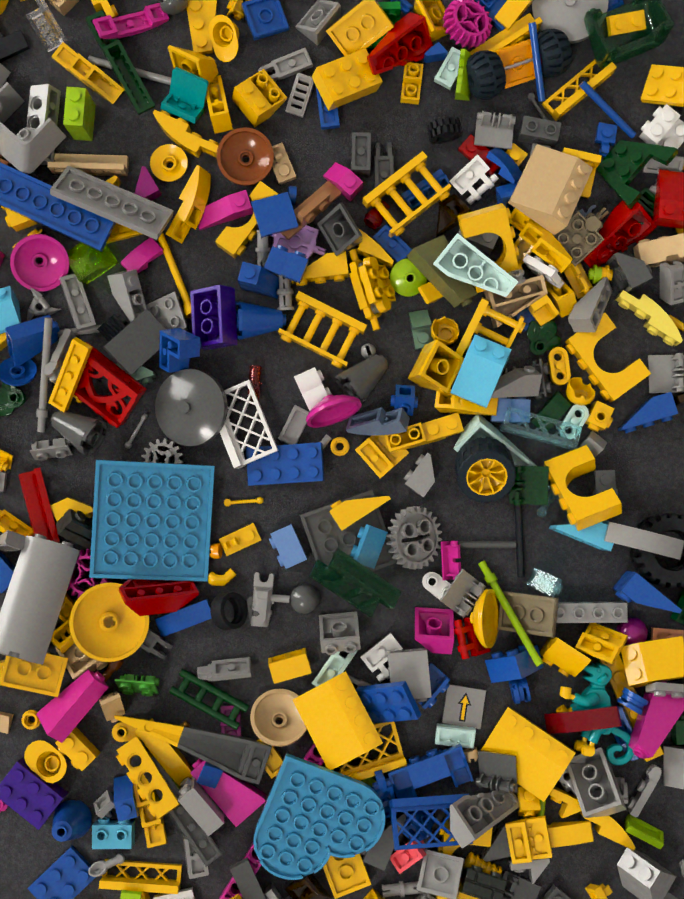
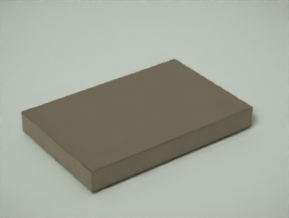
(534, 612)

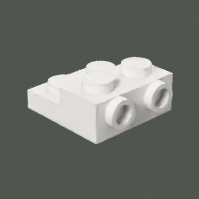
(664, 129)

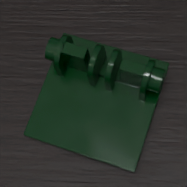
(530, 485)

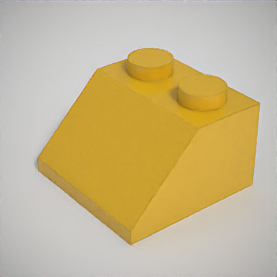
(564, 656)

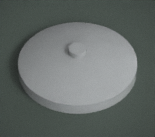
(566, 16)

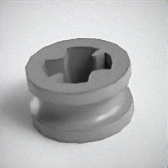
(518, 275)

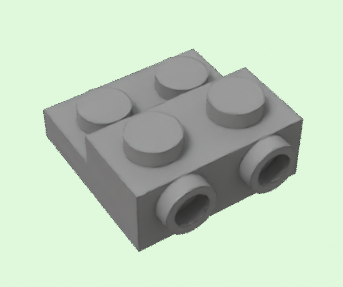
(339, 632)

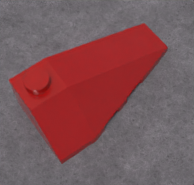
(402, 44)
(620, 231)

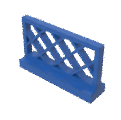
(422, 804)

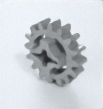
(154, 448)

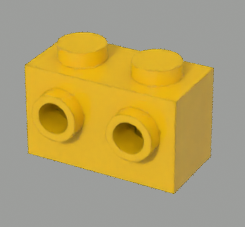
(78, 749)

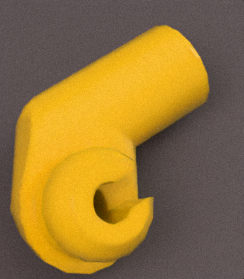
(221, 580)

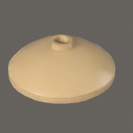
(273, 706)

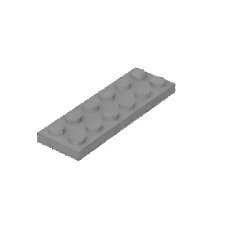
(112, 202)

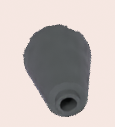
(362, 377)
(79, 430)

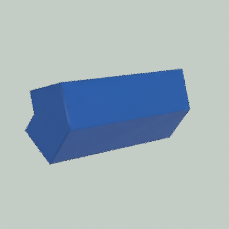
(425, 188)

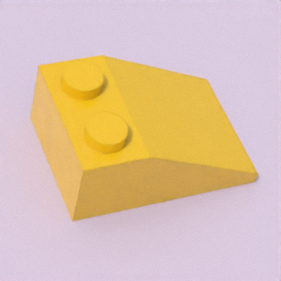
(654, 661)

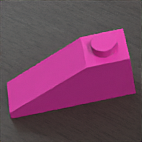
(226, 210)

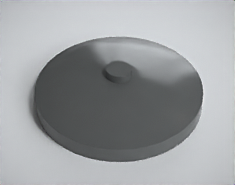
(191, 407)

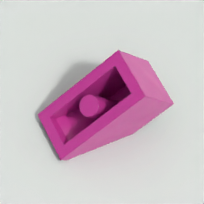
(344, 180)

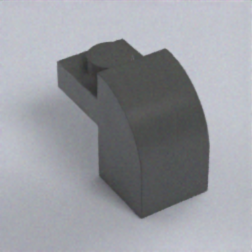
(604, 481)

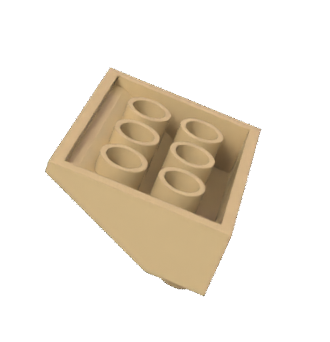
(550, 187)

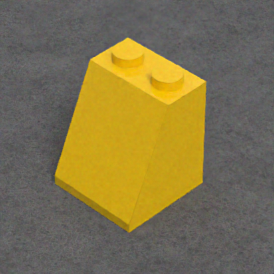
(436, 367)

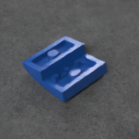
(274, 214)

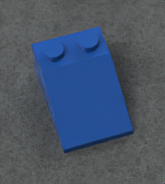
(635, 589)

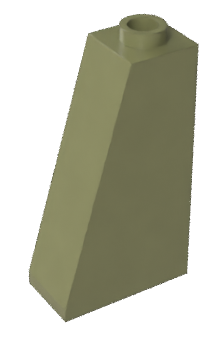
(453, 290)

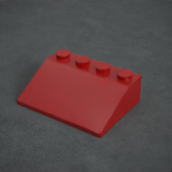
(669, 199)

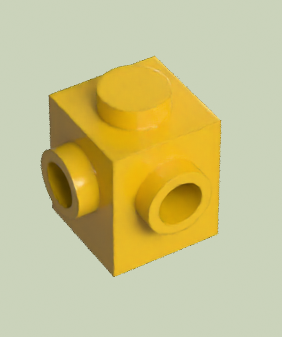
(599, 416)

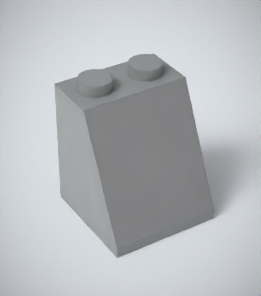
(643, 875)

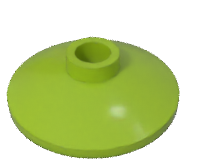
(399, 275)

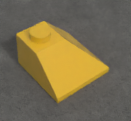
(193, 62)

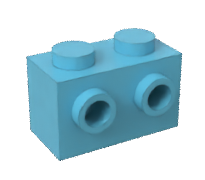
(113, 834)

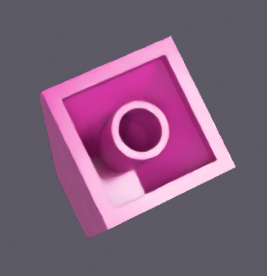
(435, 629)

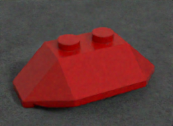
(157, 596)

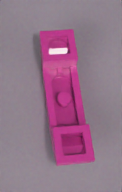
(130, 24)

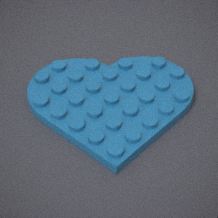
(315, 817)

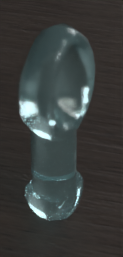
(551, 498)

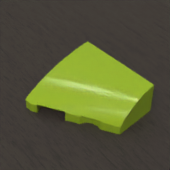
(462, 85)

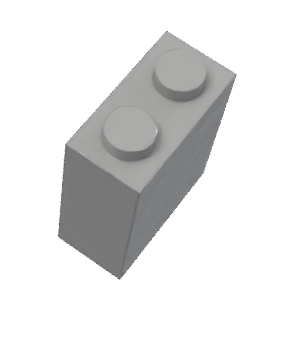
(412, 667)
(200, 806)

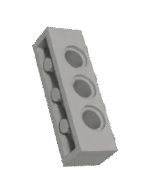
(43, 104)
(592, 612)

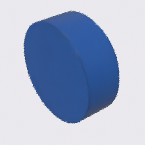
(292, 191)

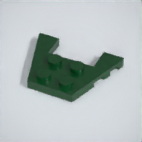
(626, 162)

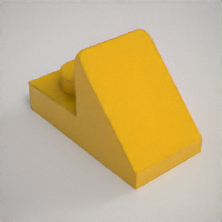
(570, 802)

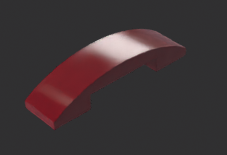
(583, 720)

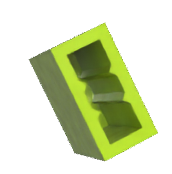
(79, 113)

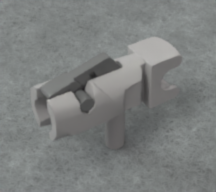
(260, 603)

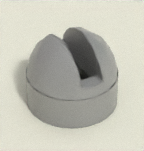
(364, 352)

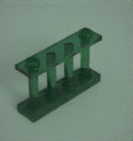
(355, 583)

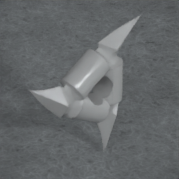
(33, 306)

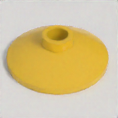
(168, 154)

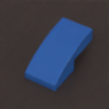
(509, 169)

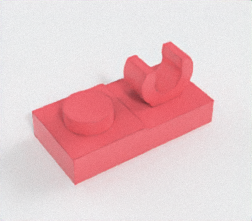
(405, 858)

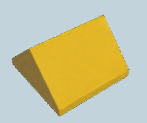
(433, 12)

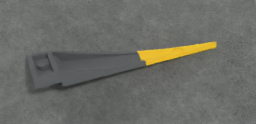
(231, 753)

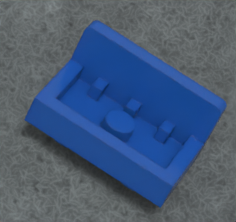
(438, 683)

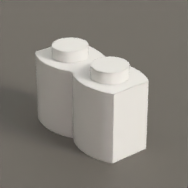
(311, 387)

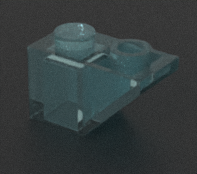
(545, 582)

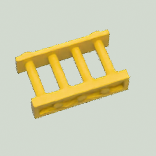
(403, 176)
(322, 310)
(476, 327)

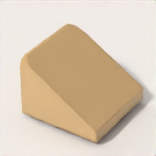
(5, 722)

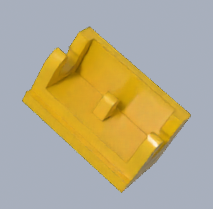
(289, 665)

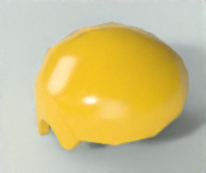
(445, 330)
(578, 392)

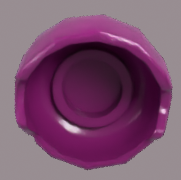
(635, 630)

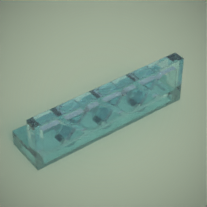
(538, 435)

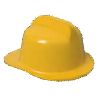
(224, 37)
(45, 761)

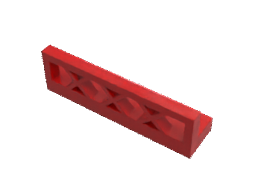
(38, 504)

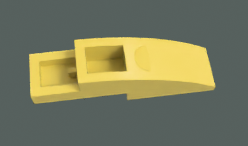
(657, 319)

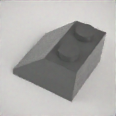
(629, 272)

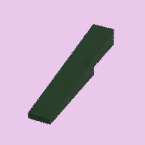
(122, 68)

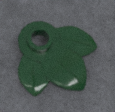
(542, 334)
(7, 402)

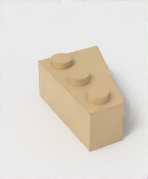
(660, 250)
(518, 299)

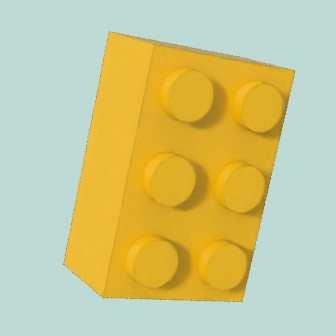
(346, 79)

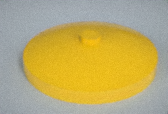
(105, 625)

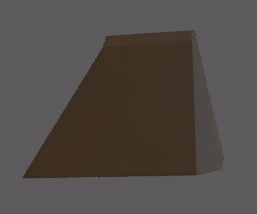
(448, 213)
(307, 888)

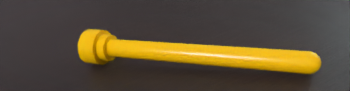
(176, 275)

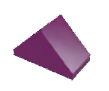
(146, 186)

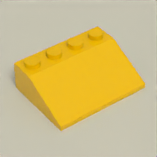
(337, 721)
(538, 754)

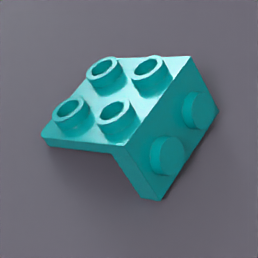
(186, 95)

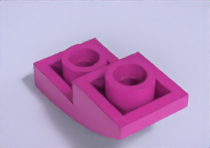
(142, 255)

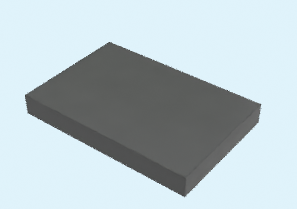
(136, 342)

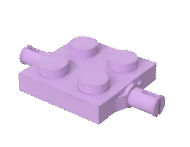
(303, 242)

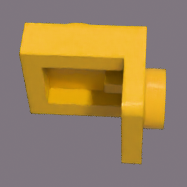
(528, 803)

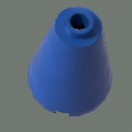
(257, 320)
(71, 820)

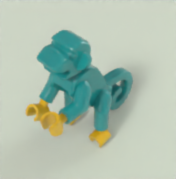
(591, 698)

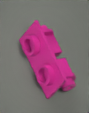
(449, 552)

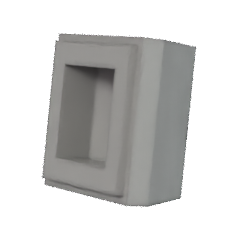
(594, 443)

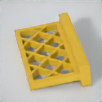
(386, 763)

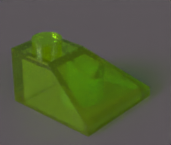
(90, 263)

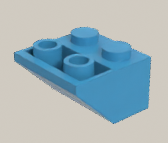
(369, 545)

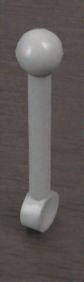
(128, 445)

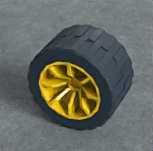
(485, 470)

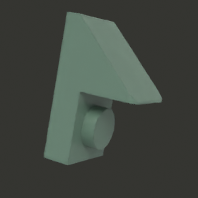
(420, 328)

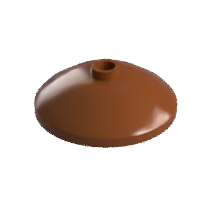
(241, 144)

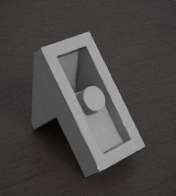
(535, 867)

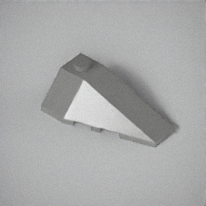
(478, 813)

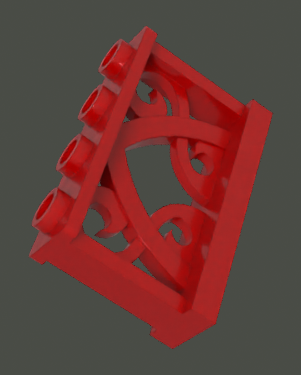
(103, 403)

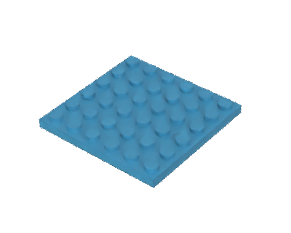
(151, 521)

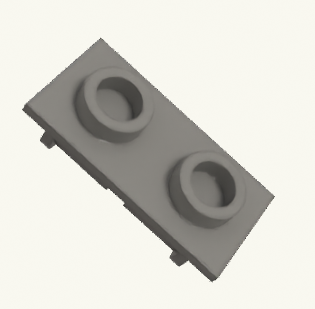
(42, 450)

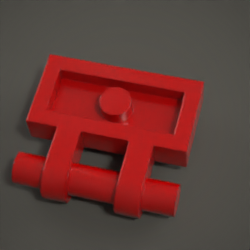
(473, 643)

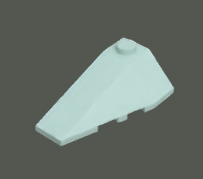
(469, 265)
(480, 427)

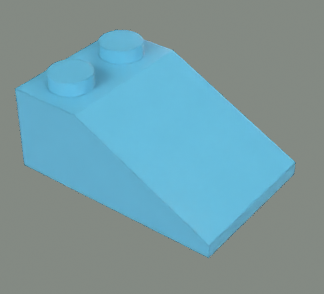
(480, 371)
(591, 535)

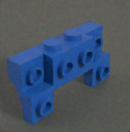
(430, 768)

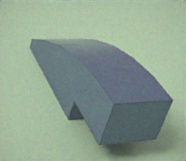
(378, 422)

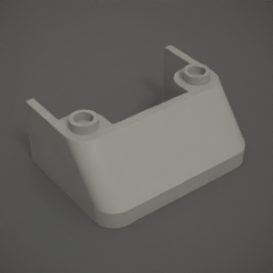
(27, 147)

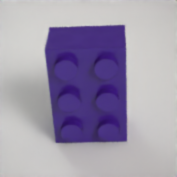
(214, 316)
(30, 794)

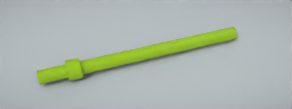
(491, 580)

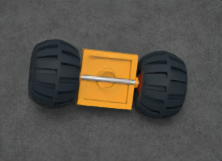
(512, 65)

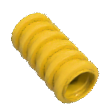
(487, 866)

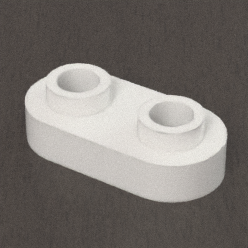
(439, 586)

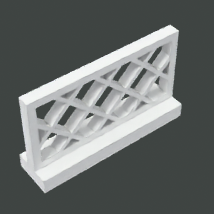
(229, 434)

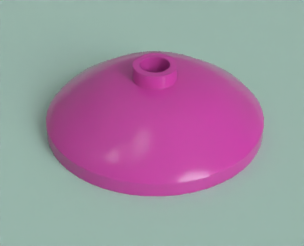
(41, 275)
(332, 410)

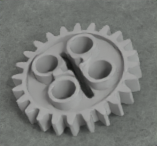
(417, 551)

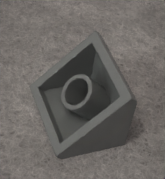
(340, 230)

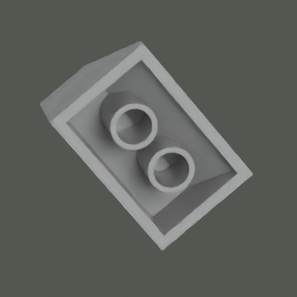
(595, 785)

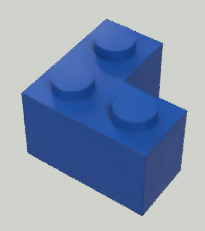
(287, 264)
(177, 348)
(512, 665)

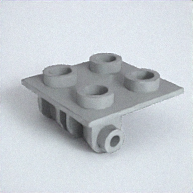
(494, 130)
(168, 312)
(666, 373)
(462, 592)

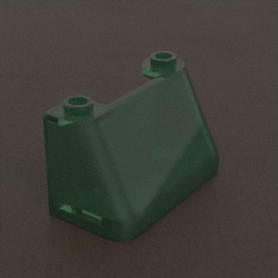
(628, 45)

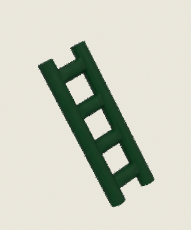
(221, 697)

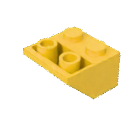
(258, 97)

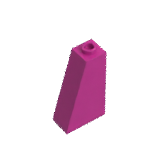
(71, 705)
(654, 724)
(232, 795)

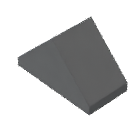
(499, 845)

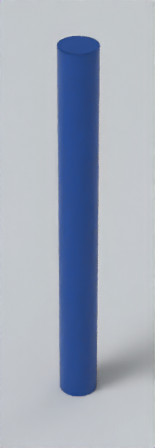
(537, 61)
(607, 109)

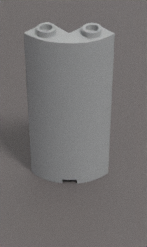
(35, 597)

